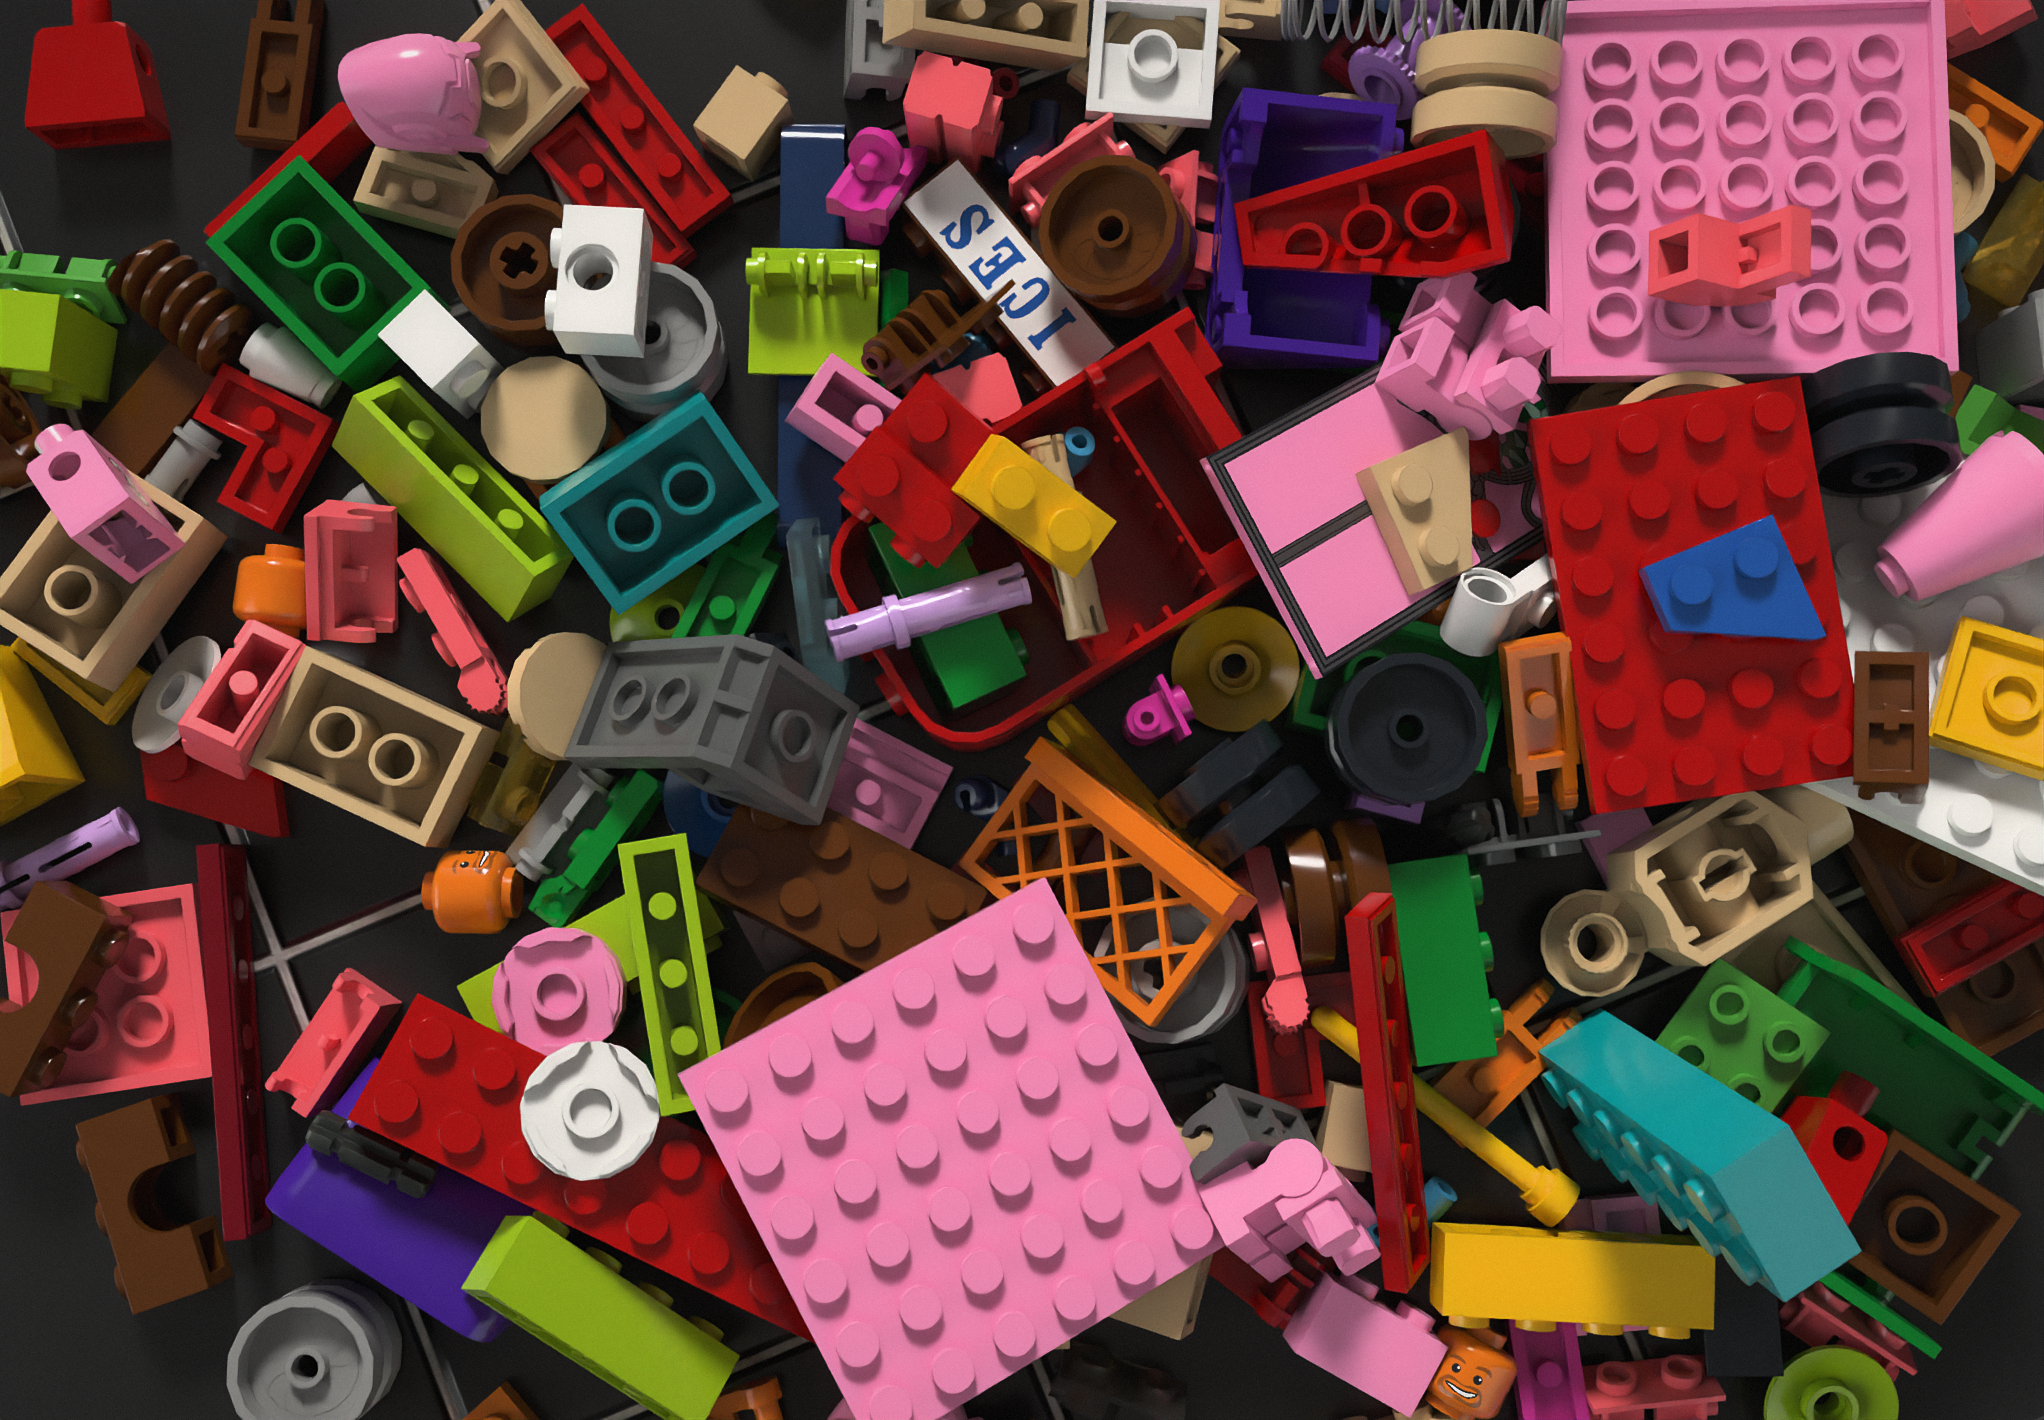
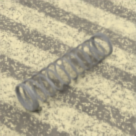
(1292, 14)

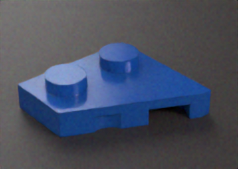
(1734, 588)

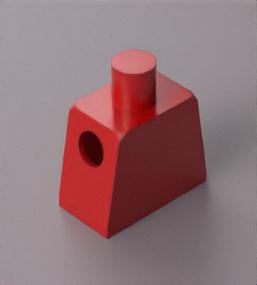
(94, 83)
(1839, 1138)

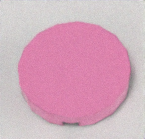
(559, 990)

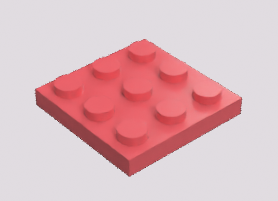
(148, 1007)

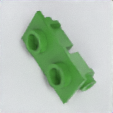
(82, 283)

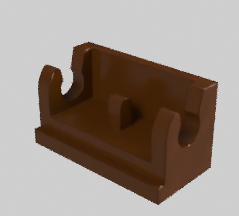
(1891, 724)

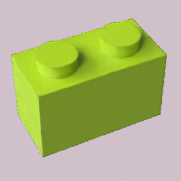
(55, 349)

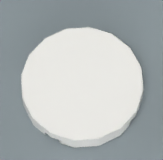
(589, 1110)

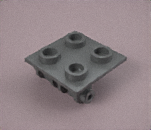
(1540, 838)

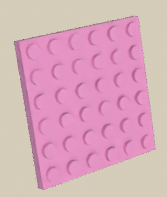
(1733, 119)
(955, 1160)

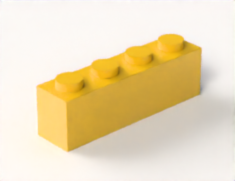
(1571, 1277)

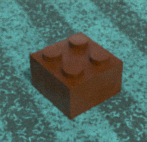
(1926, 1226)

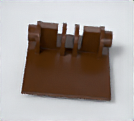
(926, 333)

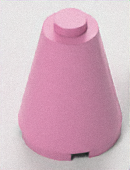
(1972, 524)

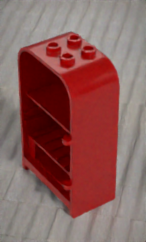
(1155, 569)

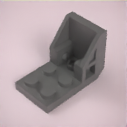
(721, 717)

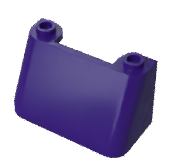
(1291, 315)
(402, 1241)

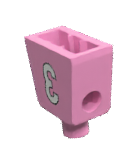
(90, 486)

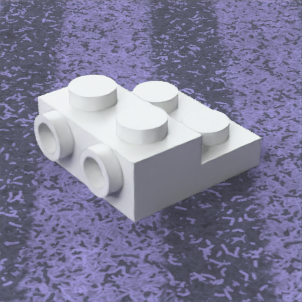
(1151, 75)

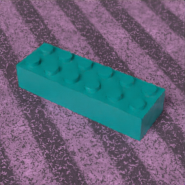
(1699, 1154)

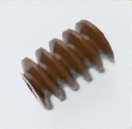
(183, 304)

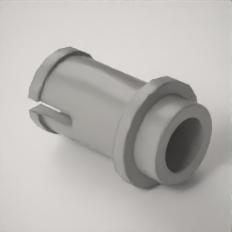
(185, 459)

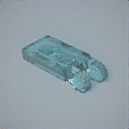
(809, 564)

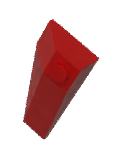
(1401, 216)

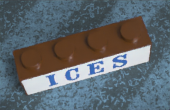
(983, 250)

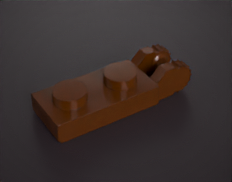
(279, 75)

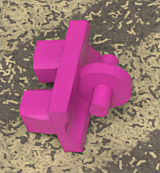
(874, 183)

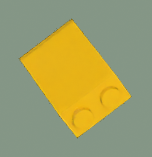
(32, 748)

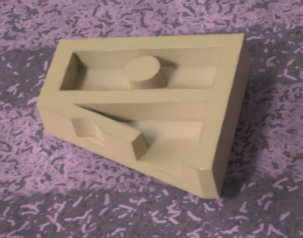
(423, 189)

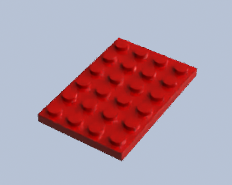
(1677, 710)

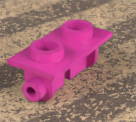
(1159, 715)

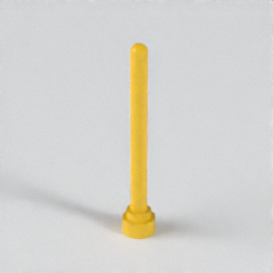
(1546, 1192)

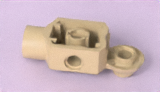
(1695, 885)

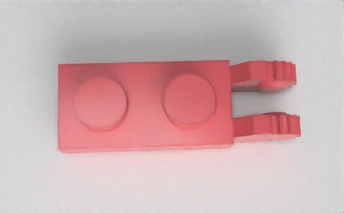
(458, 635)
(1272, 943)

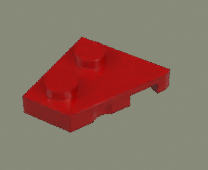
(202, 790)

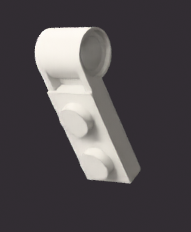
(1497, 608)

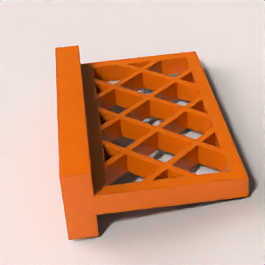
(1142, 838)

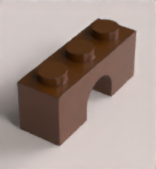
(72, 944)
(153, 1253)

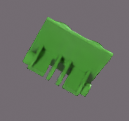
(1743, 1035)

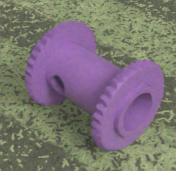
(1389, 72)

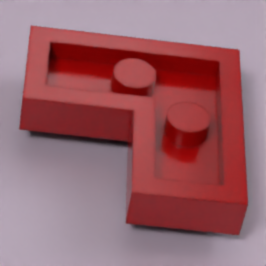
(281, 440)
(1291, 1065)

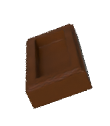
(144, 419)

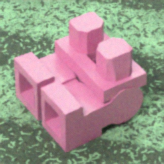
(1467, 356)
(1288, 1203)

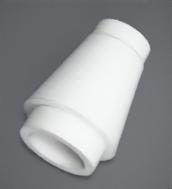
(288, 365)

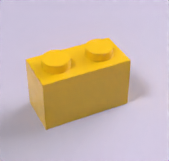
(1033, 505)

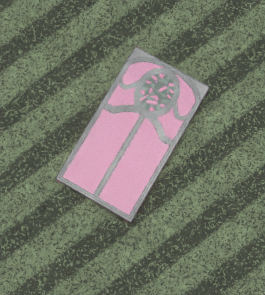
(1312, 528)

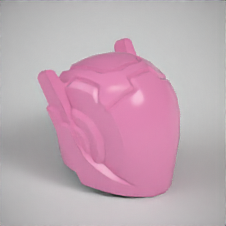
(415, 93)

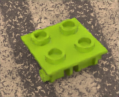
(810, 307)

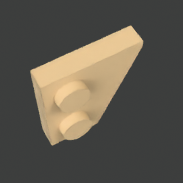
(1424, 509)

